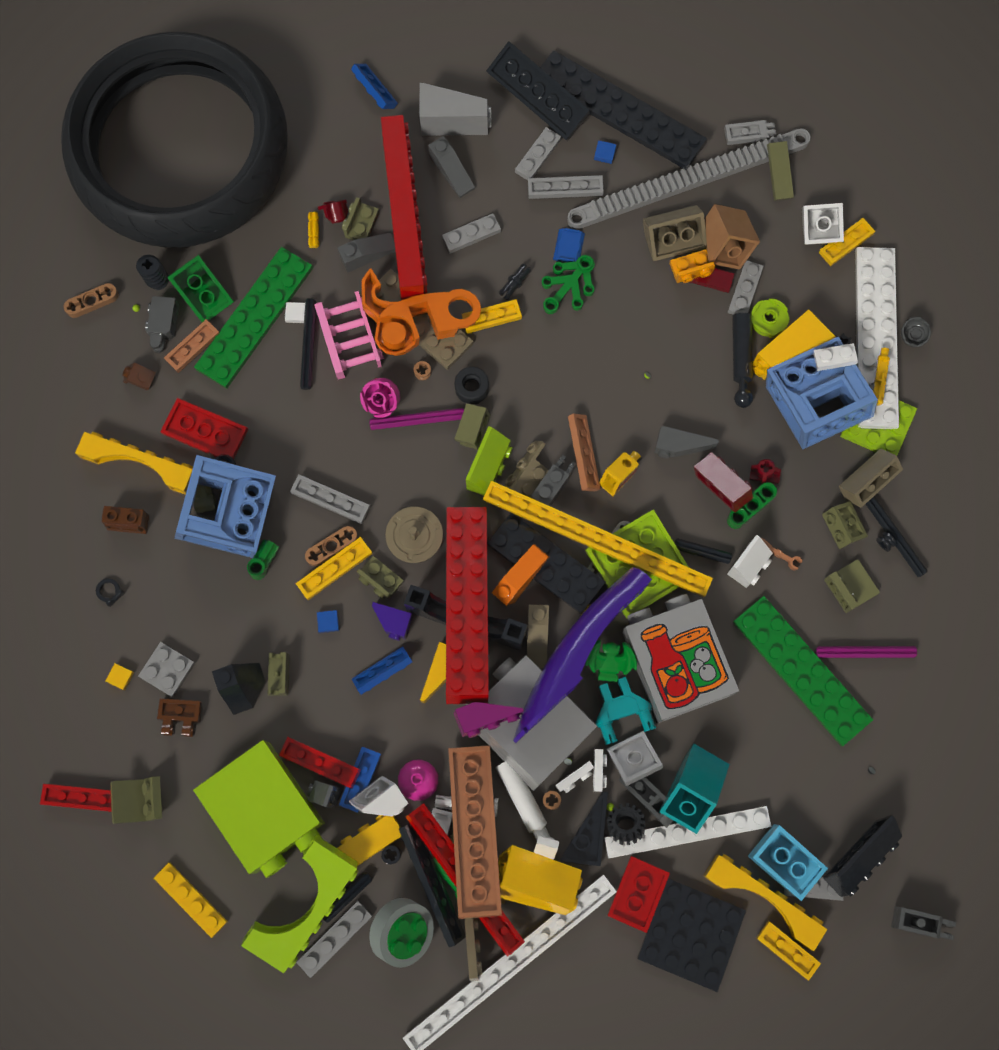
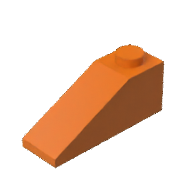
(520, 575)

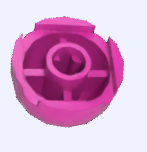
(380, 397)
(418, 780)

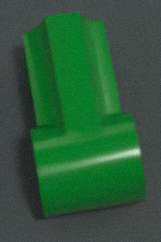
(263, 558)

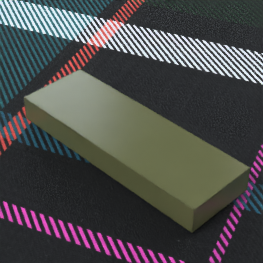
(780, 170)

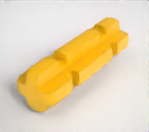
(313, 230)

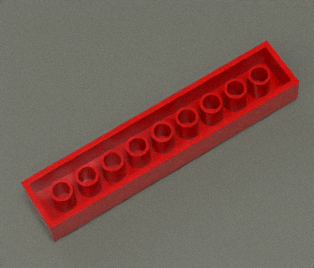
(404, 207)
(466, 606)

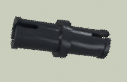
(514, 281)

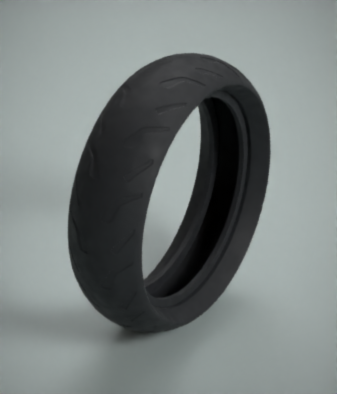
(148, 60)

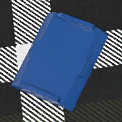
(568, 245)

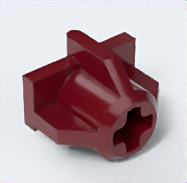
(335, 210)
(765, 472)

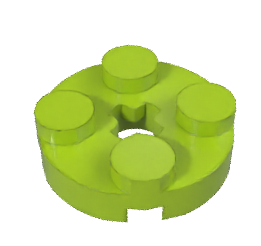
(780, 317)

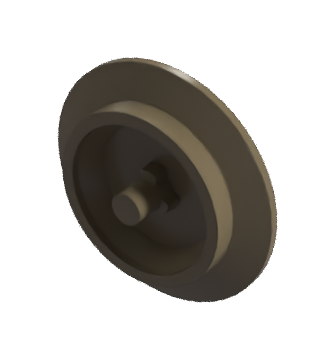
(414, 534)

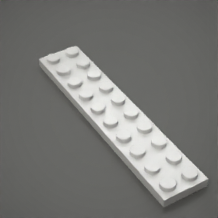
(877, 327)

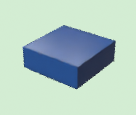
(605, 152)
(327, 621)

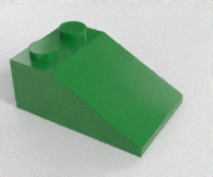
(200, 289)

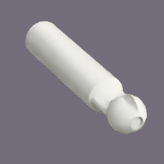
(523, 801)

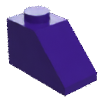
(394, 621)

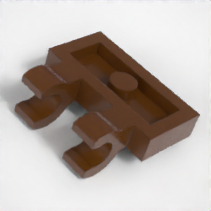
(179, 710)

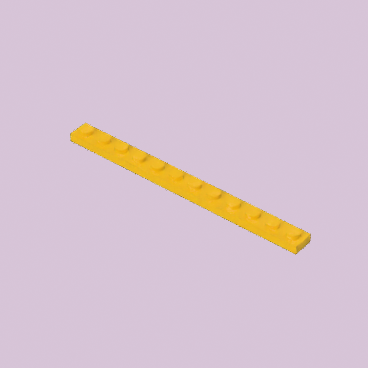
(598, 539)

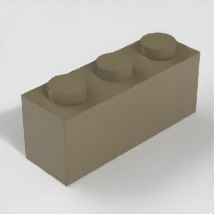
(871, 477)

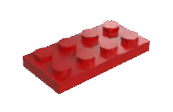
(203, 429)

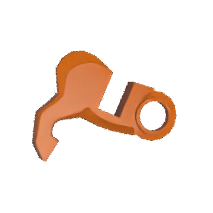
(395, 326)

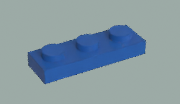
(374, 86)
(382, 670)
(367, 762)

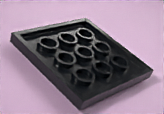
(692, 935)

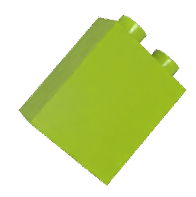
(260, 809)

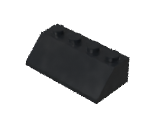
(864, 856)

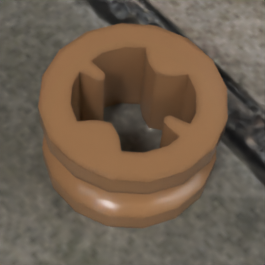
(417, 368)
(547, 795)

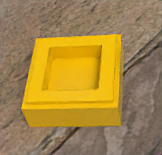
(119, 676)

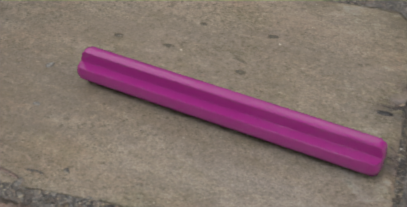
(416, 418)
(866, 651)

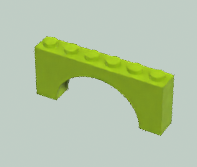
(282, 943)

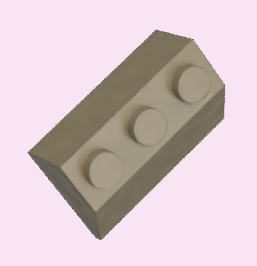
(675, 232)

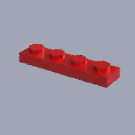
(320, 762)
(76, 797)

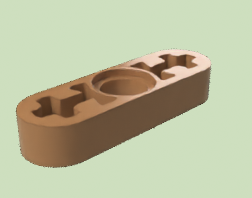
(102, 290)
(321, 559)

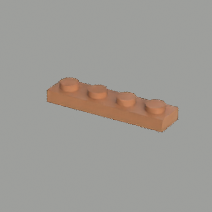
(584, 452)

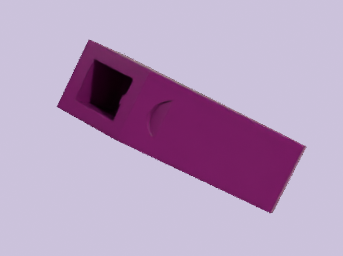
(480, 716)

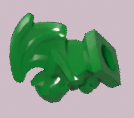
(610, 662)

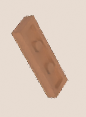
(191, 346)

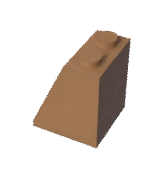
(729, 236)

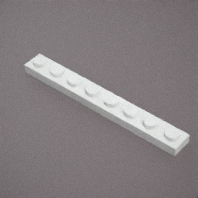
(677, 834)

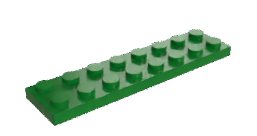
(253, 317)
(803, 671)

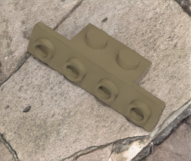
(528, 471)

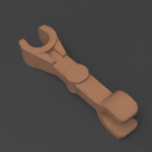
(779, 554)

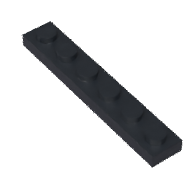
(433, 886)

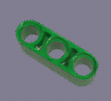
(760, 502)

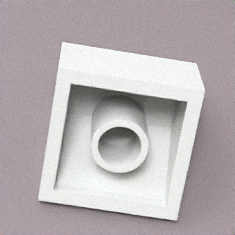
(823, 223)
(751, 562)
(380, 798)

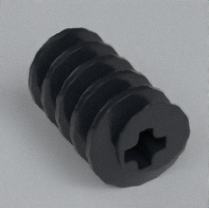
(152, 272)

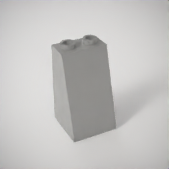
(452, 112)

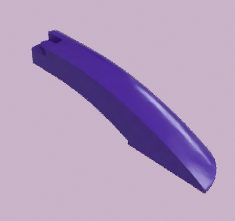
(565, 665)

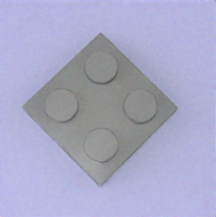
(166, 669)
(634, 758)

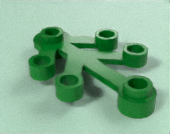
(569, 282)

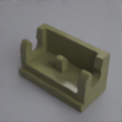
(472, 426)
(278, 674)

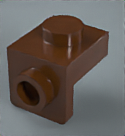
(138, 376)

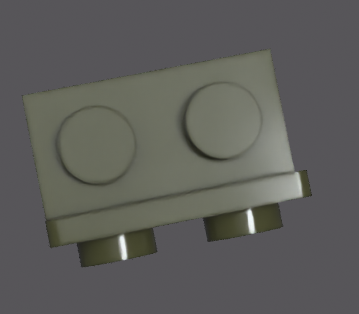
(360, 220)
(844, 524)
(380, 578)

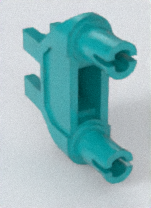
(621, 707)

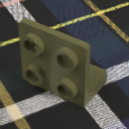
(851, 586)
(136, 800)

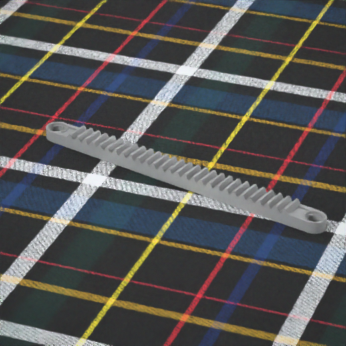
(682, 180)

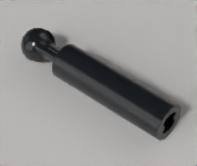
(742, 357)

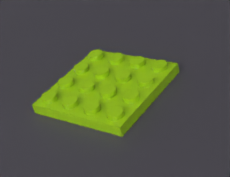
(649, 534)

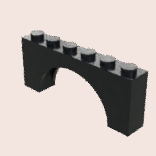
(427, 605)

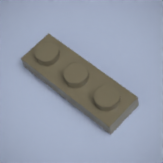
(473, 948)

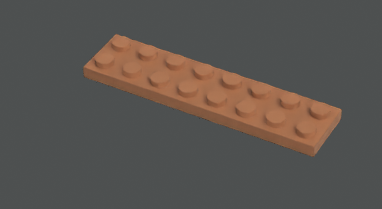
(474, 832)

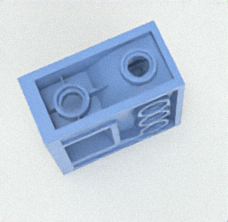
(800, 388)
(234, 498)

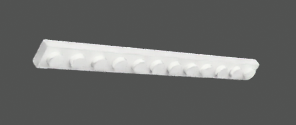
(507, 966)

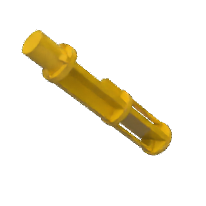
(881, 375)

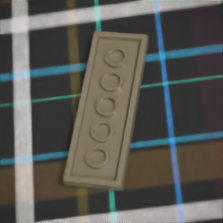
(445, 350)

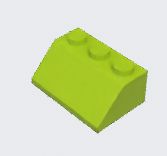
(488, 461)

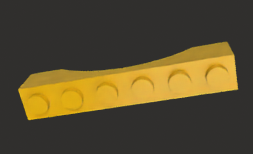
(100, 450)
(802, 928)

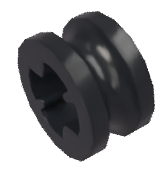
(886, 541)
(389, 861)

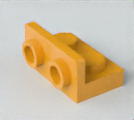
(691, 266)

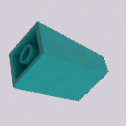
(695, 789)

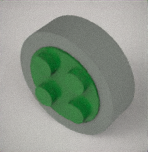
(401, 932)

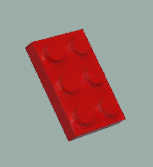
(638, 894)

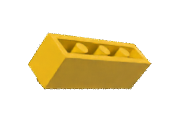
(371, 838)

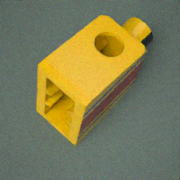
(620, 472)

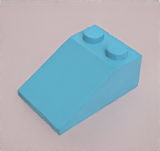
(787, 861)

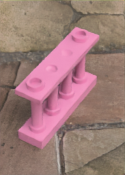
(336, 348)

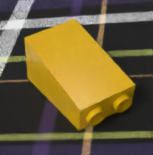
(796, 339)
(538, 881)

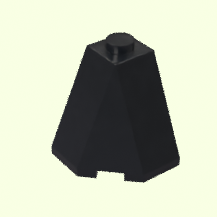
(239, 685)

